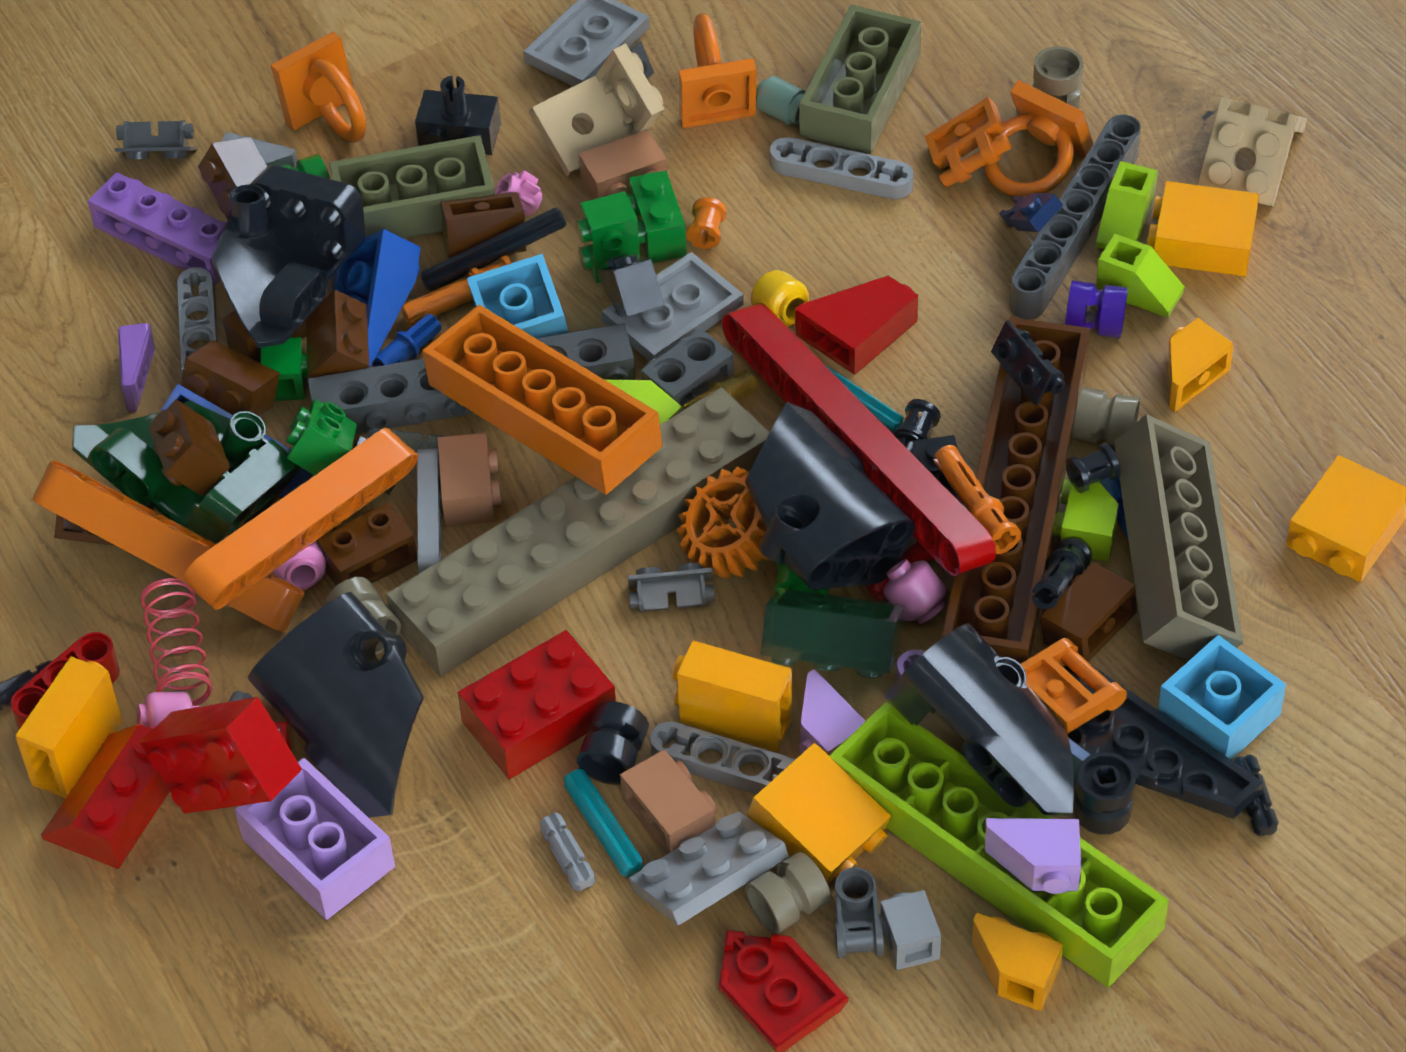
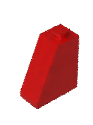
(857, 321)

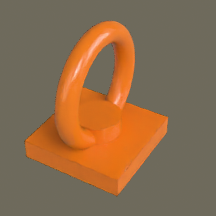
(315, 84)
(715, 89)
(1050, 123)

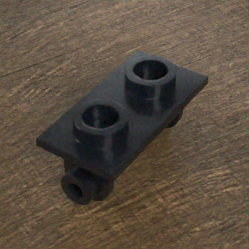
(1024, 363)

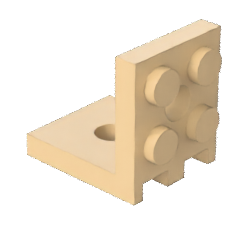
(612, 102)
(1252, 127)

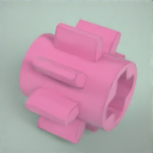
(526, 188)

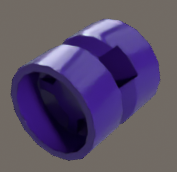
(1110, 311)

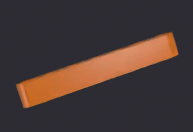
(300, 518)
(153, 538)

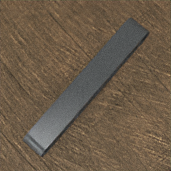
(1070, 228)

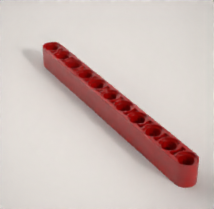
(803, 380)

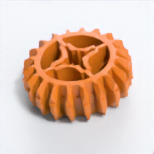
(709, 535)

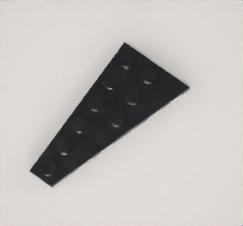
(1167, 756)

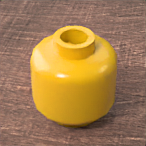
(780, 294)

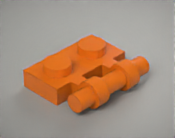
(964, 134)

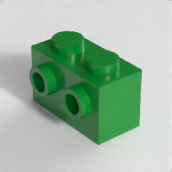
(658, 216)
(607, 230)
(319, 436)

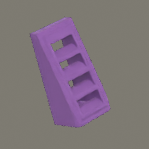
(135, 356)

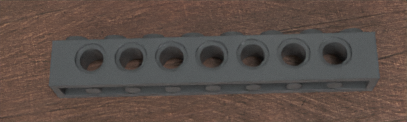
(402, 395)

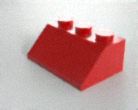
(110, 801)

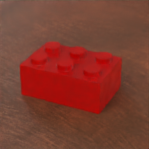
(535, 703)
(221, 755)

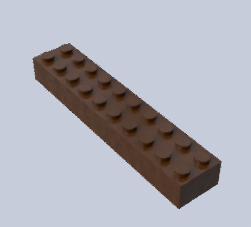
(1026, 471)

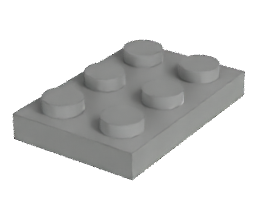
(584, 38)
(692, 299)
(708, 867)

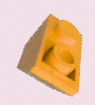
(1016, 960)

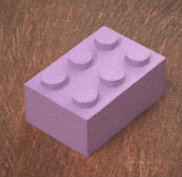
(317, 841)

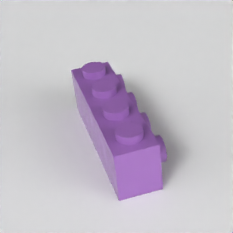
(156, 223)

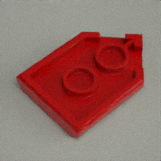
(777, 987)

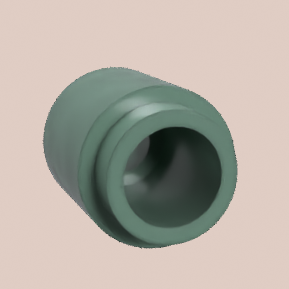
(779, 99)

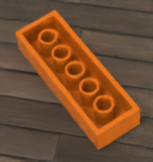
(543, 399)

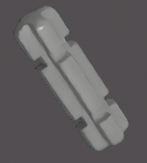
(567, 851)

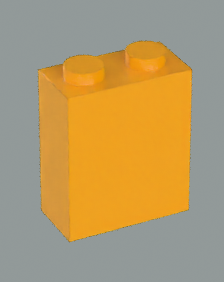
(1204, 228)
(1348, 518)
(734, 695)
(68, 726)
(820, 813)

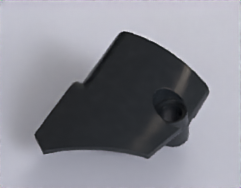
(284, 246)
(822, 507)
(345, 699)
(1005, 725)

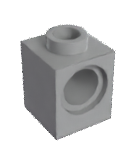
(910, 929)

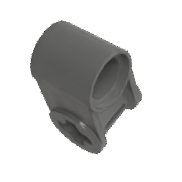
(857, 920)

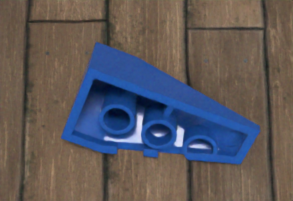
(382, 278)

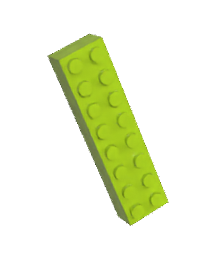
(942, 813)

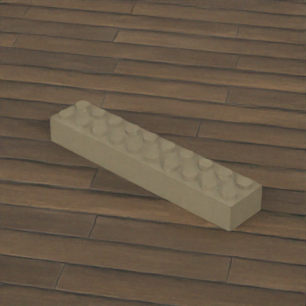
(569, 538)

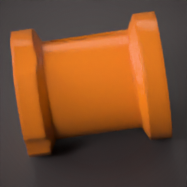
(704, 230)

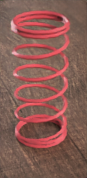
(174, 613)

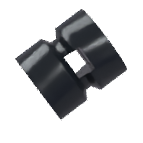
(612, 741)
(1104, 793)

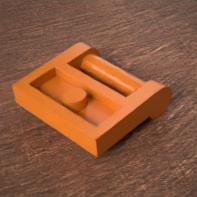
(1064, 693)

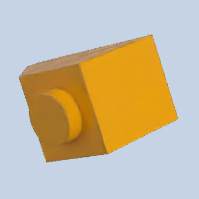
(1195, 361)

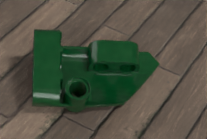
(250, 486)

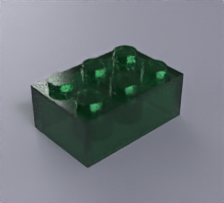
(832, 632)

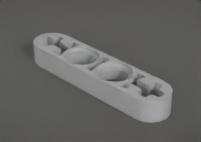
(839, 172)
(200, 329)
(429, 508)
(727, 768)

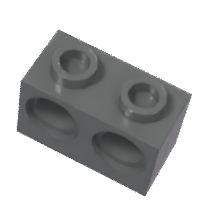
(690, 367)

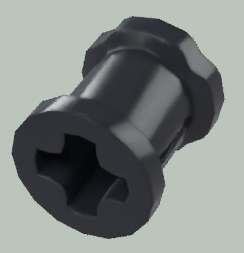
(1093, 468)

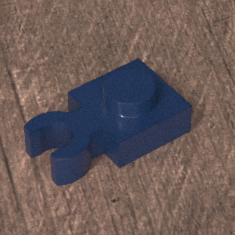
(1031, 211)

